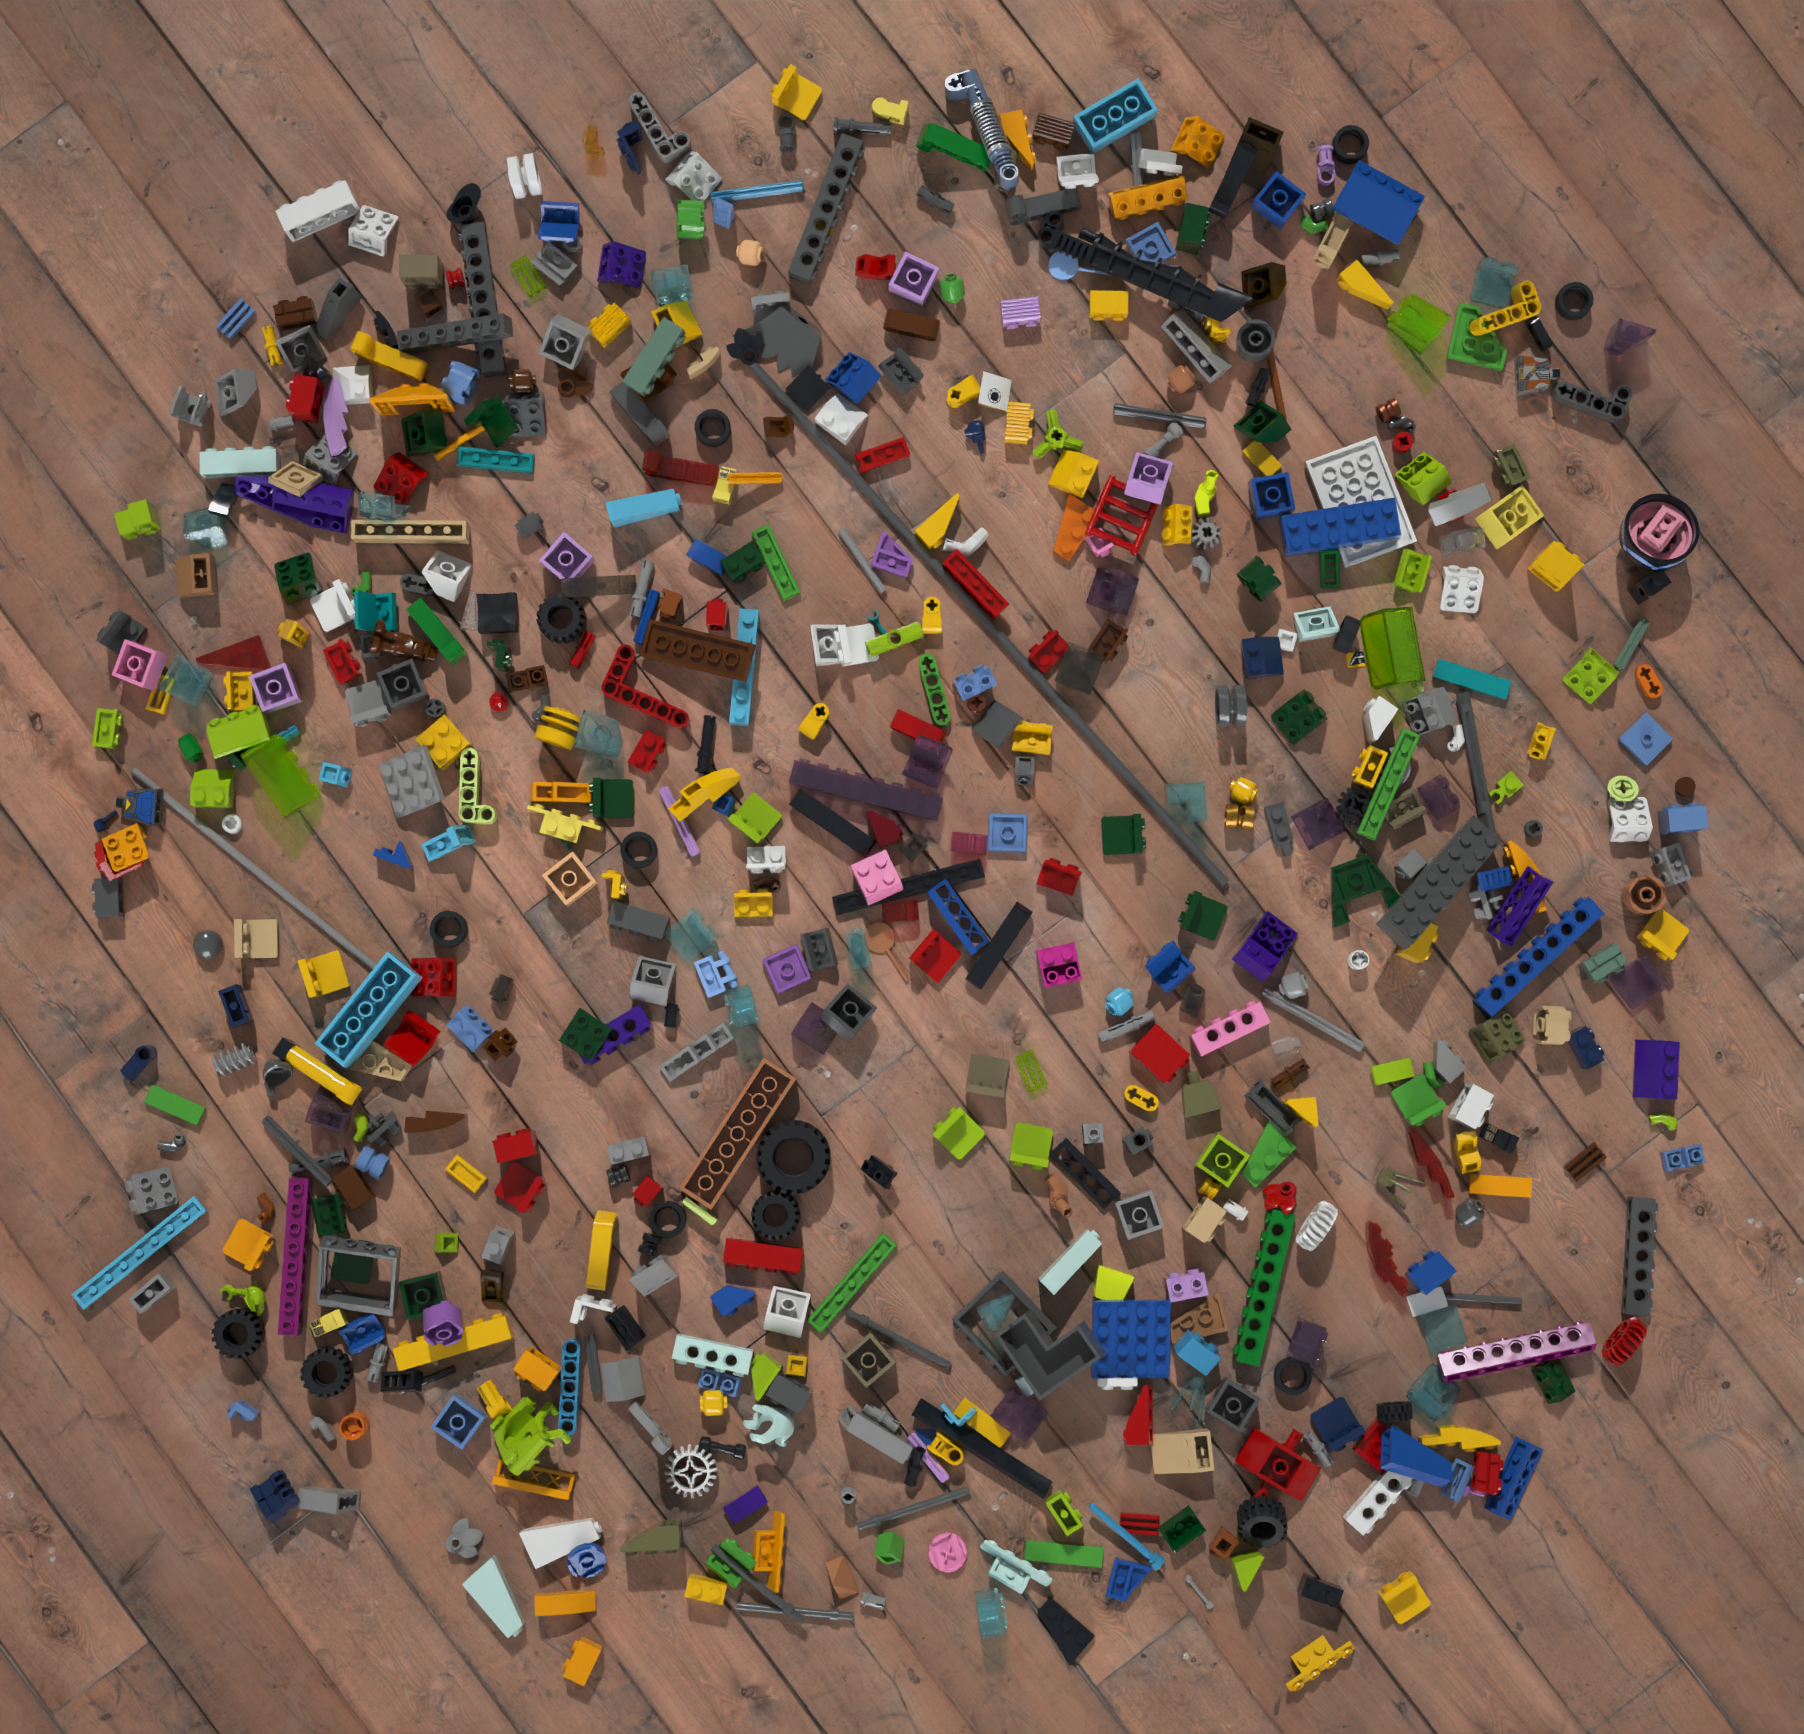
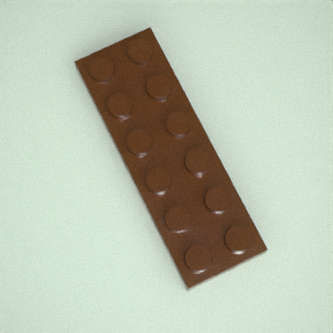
(697, 650)

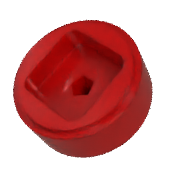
(499, 702)

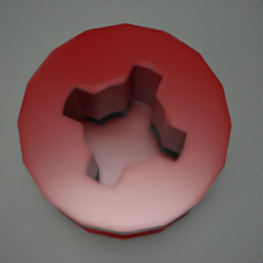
(455, 278)
(1399, 445)

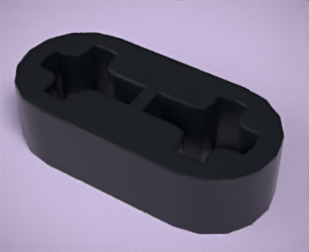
(1539, 333)

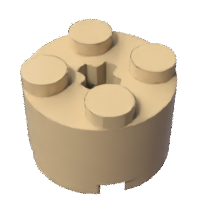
(1551, 1025)

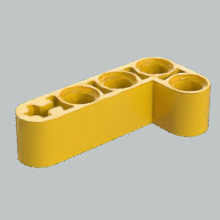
(1505, 317)
(397, 361)
(600, 1250)

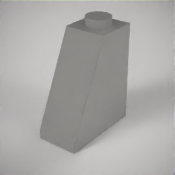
(329, 1499)

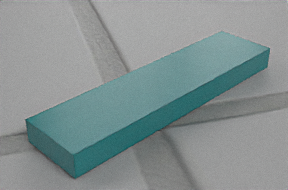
(495, 460)
(1471, 679)

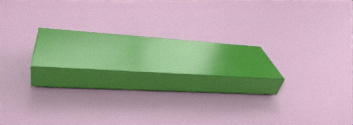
(776, 562)
(1063, 1553)

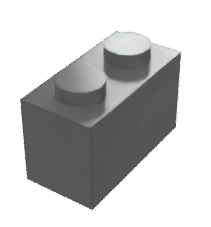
(108, 898)

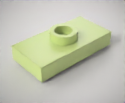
(700, 1210)

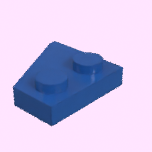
(1125, 1578)

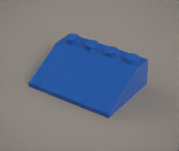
(1378, 202)

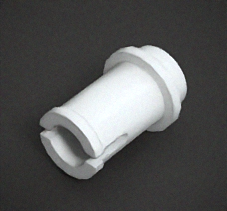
(1235, 1209)

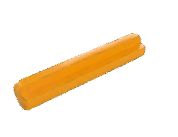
(754, 478)

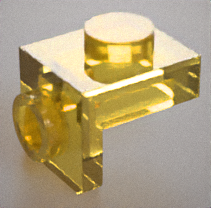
(589, 138)

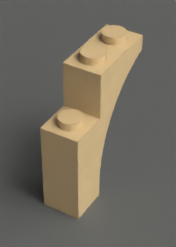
(1332, 241)

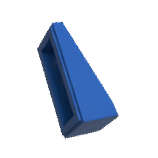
(1496, 878)

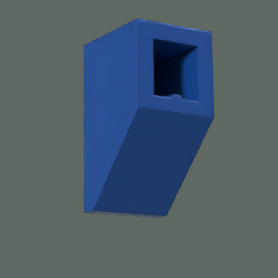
(730, 1297)

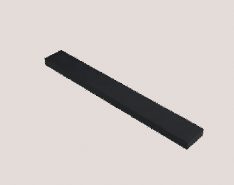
(914, 885)
(982, 1449)

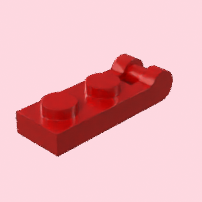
(882, 455)

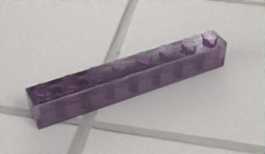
(865, 790)

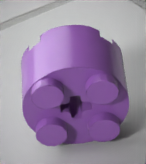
(443, 1324)

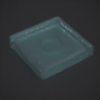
(1443, 1328)

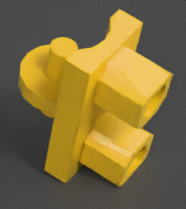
(1541, 741)

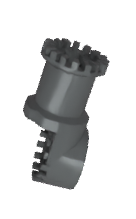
(787, 134)

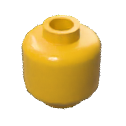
(1244, 791)
(713, 1403)

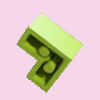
(138, 519)

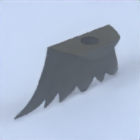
(789, 337)

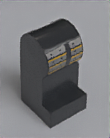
(1499, 1137)

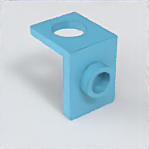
(951, 1417)

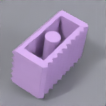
(1020, 312)

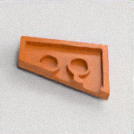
(1072, 527)

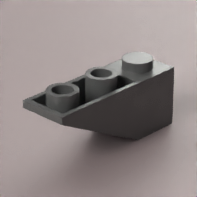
(336, 307)

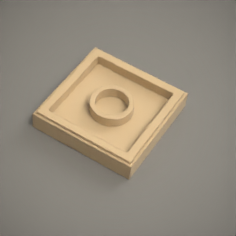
(295, 478)

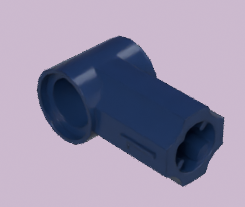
(138, 1063)

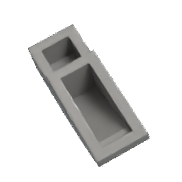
(1459, 503)

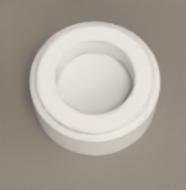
(232, 823)

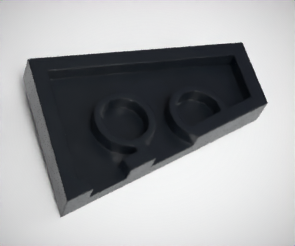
(1065, 1629)

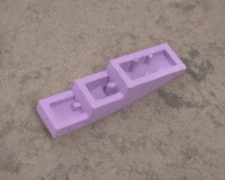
(333, 416)

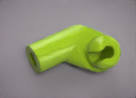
(360, 1121)

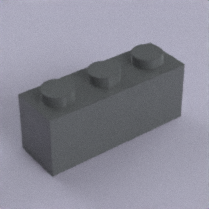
(637, 921)

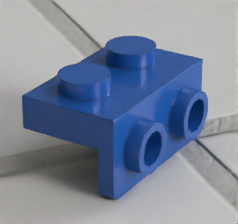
(363, 1333)

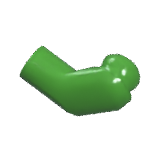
(365, 583)

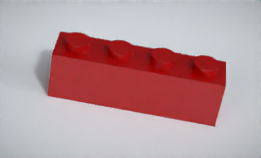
(761, 1254)

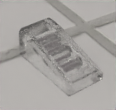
(470, 616)

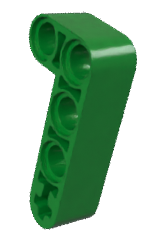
(954, 145)
(436, 631)

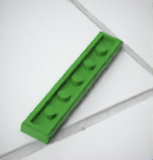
(1388, 784)
(851, 1282)

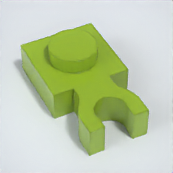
(1507, 786)

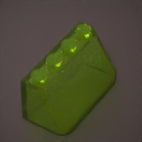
(1392, 648)
(281, 775)

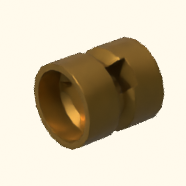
(1239, 816)

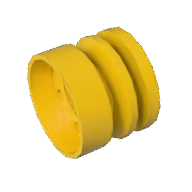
(558, 727)

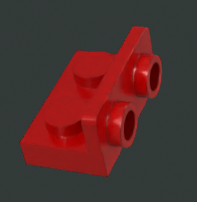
(1048, 652)
(647, 751)

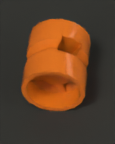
(354, 1425)

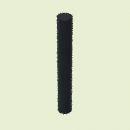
(437, 1375)

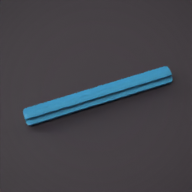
(758, 191)

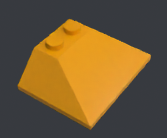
(389, 401)

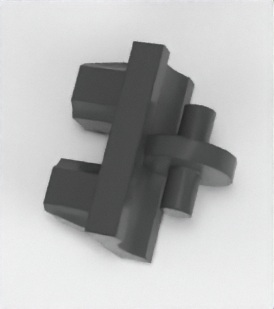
(378, 1127)

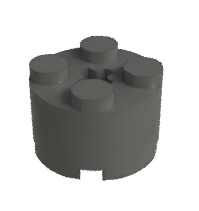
(1265, 337)

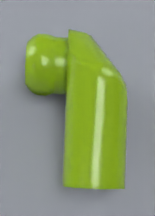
(1670, 1121)

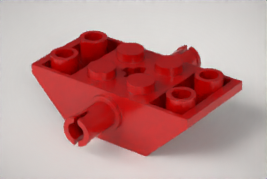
(1263, 1452)

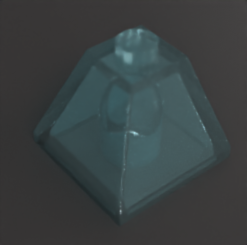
(205, 528)
(599, 734)
(995, 1311)

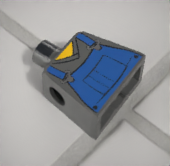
(142, 805)

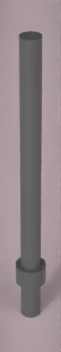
(864, 1320)
(877, 1520)
(787, 1609)
(833, 1614)

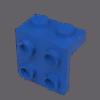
(559, 221)
(1169, 967)

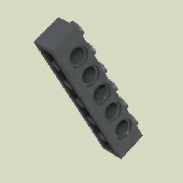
(455, 333)
(1630, 1284)

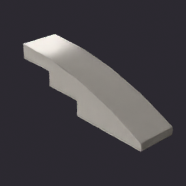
(697, 1051)

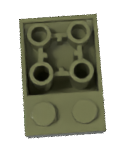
(662, 1536)

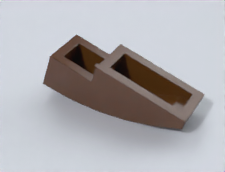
(433, 1121)

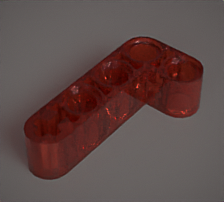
(679, 469)

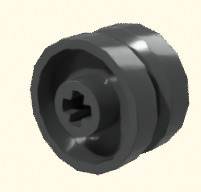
(1232, 707)

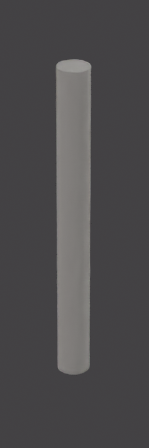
(862, 560)

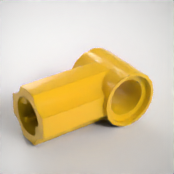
(495, 1403)

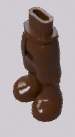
(404, 644)

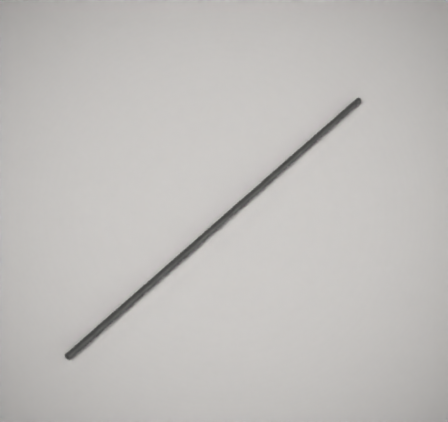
(989, 624)

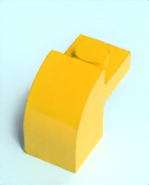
(1466, 1152)

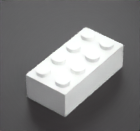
(318, 210)

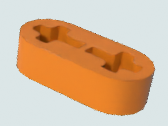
(1644, 683)

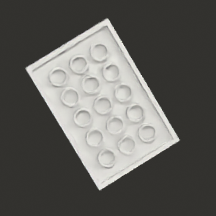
(1354, 477)

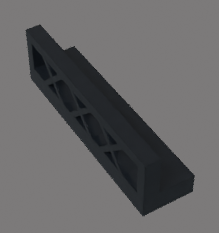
(1107, 1185)

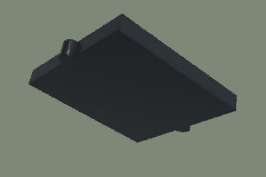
(807, 388)

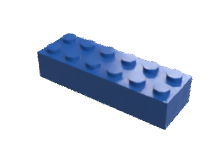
(1339, 527)

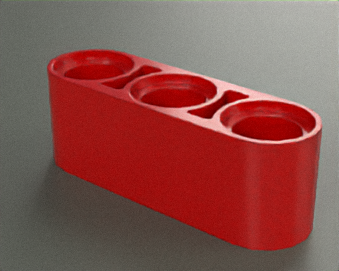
(913, 726)

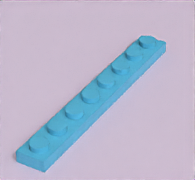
(139, 1252)

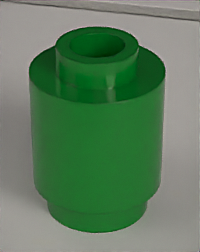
(190, 748)

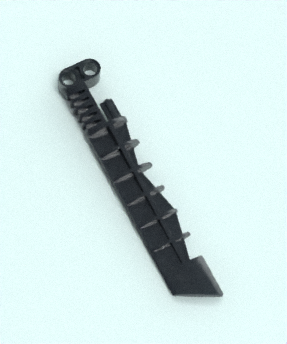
(1161, 279)

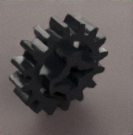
(1353, 798)

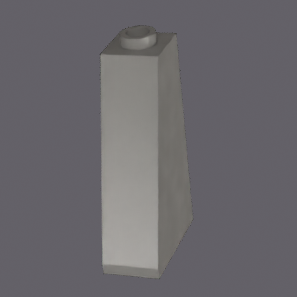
(875, 1434)

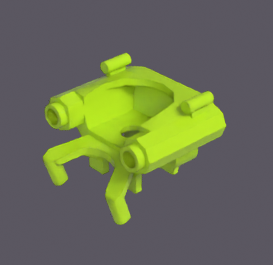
(510, 1434)

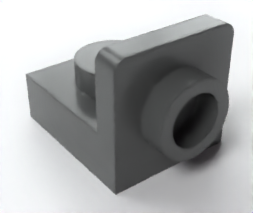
(1024, 769)

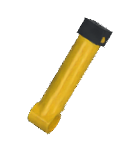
(317, 1070)

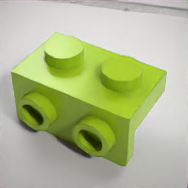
(1412, 571)
(107, 728)

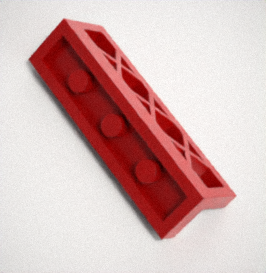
(975, 584)

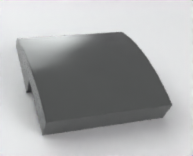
(997, 724)

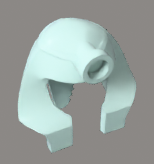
(782, 1425)

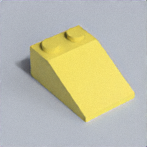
(1509, 517)

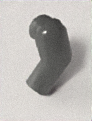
(1401, 422)

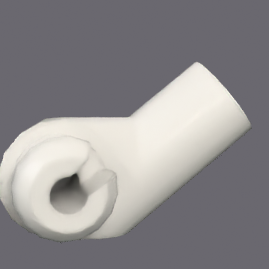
(1458, 739)

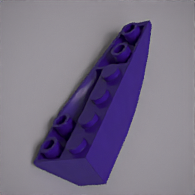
(320, 507)

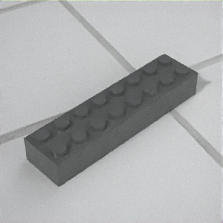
(1438, 882)

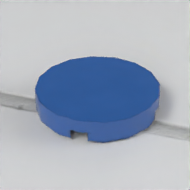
(586, 1560)

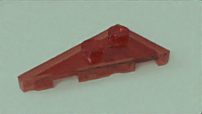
(244, 654)

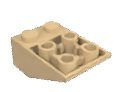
(1182, 1452)

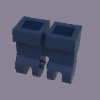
(275, 1496)

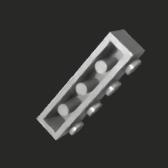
(1196, 345)

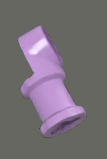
(1325, 164)

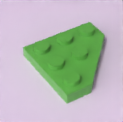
(1475, 350)

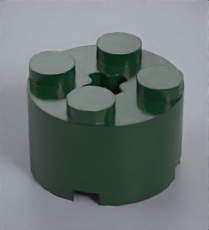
(1258, 578)

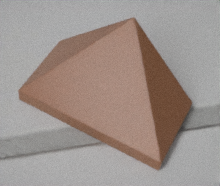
(841, 1577)

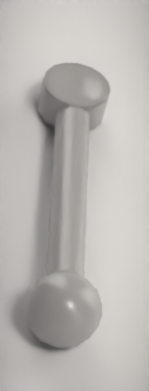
(1209, 1604)

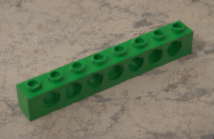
(1253, 1355)

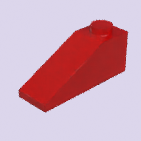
(1140, 1423)

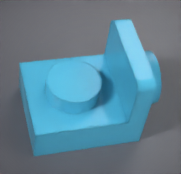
(335, 774)

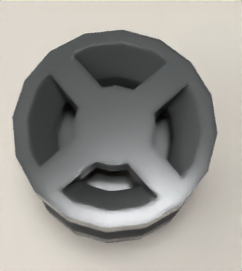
(432, 707)

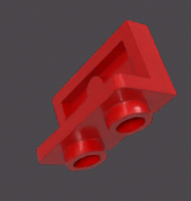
(342, 662)

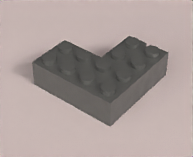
(1044, 1362)

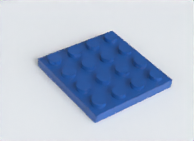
(1133, 1337)

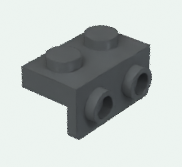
(901, 371)
(819, 949)

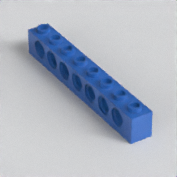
(1590, 913)

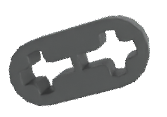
(416, 589)

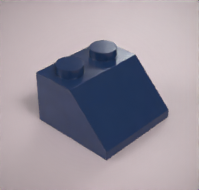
(1262, 657)

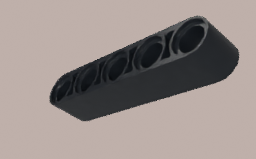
(832, 822)
(998, 945)

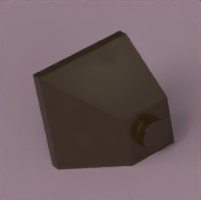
(1263, 283)

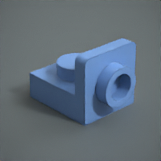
(244, 1409)

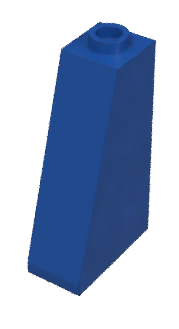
(1413, 1459)

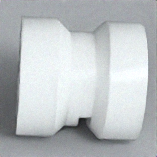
(1361, 960)

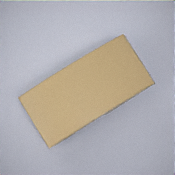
(708, 357)

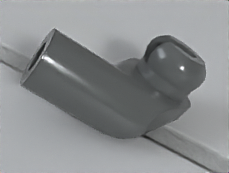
(545, 701)
(173, 1146)

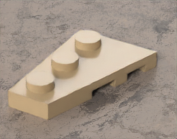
(382, 1063)

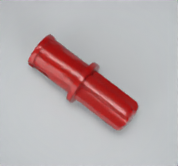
(582, 650)

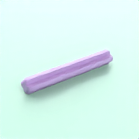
(681, 826)

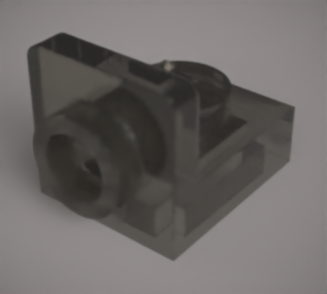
(1192, 999)

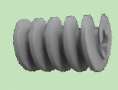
(234, 1060)

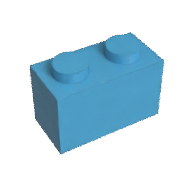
(1197, 1352)

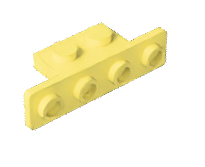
(561, 826)

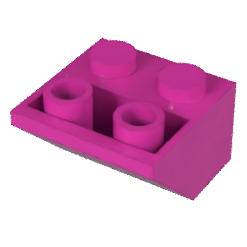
(1059, 965)

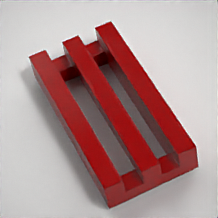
(1143, 1524)

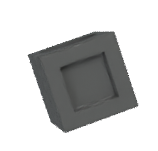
(1129, 1140)

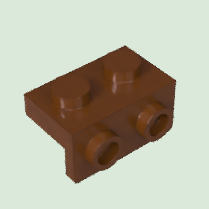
(1108, 640)

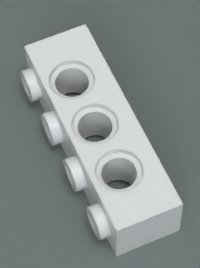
(1367, 1500)

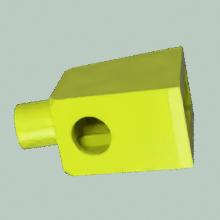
(1111, 1283)

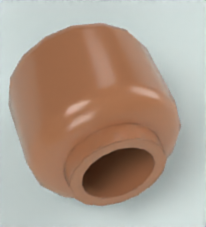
(1181, 379)

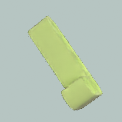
(473, 785)

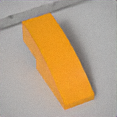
(559, 792)
(1500, 1185)
(564, 1602)

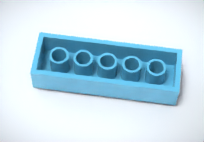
(368, 1010)

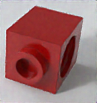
(646, 1191)

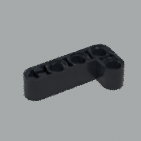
(1232, 180)

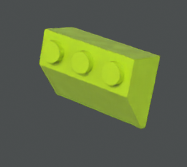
(238, 731)

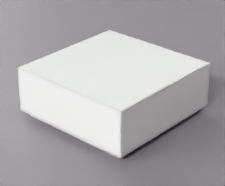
(1287, 640)

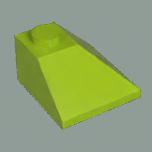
(763, 1373)

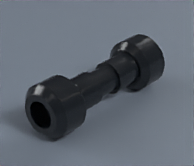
(738, 1450)

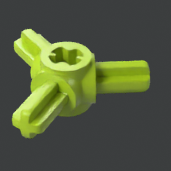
(1050, 442)

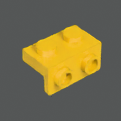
(1214, 332)
(1177, 524)
(239, 691)
(1032, 738)
(619, 888)

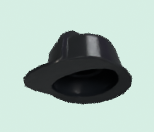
(464, 207)
(313, 368)

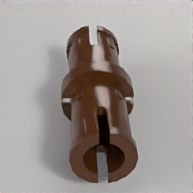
(1289, 1073)

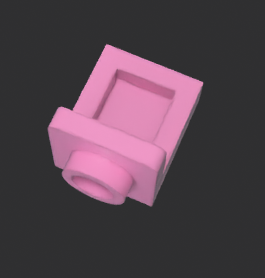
(1099, 546)

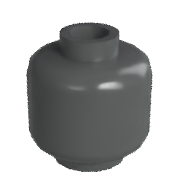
(1470, 1212)

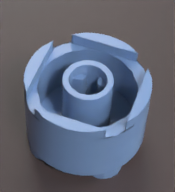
(460, 382)

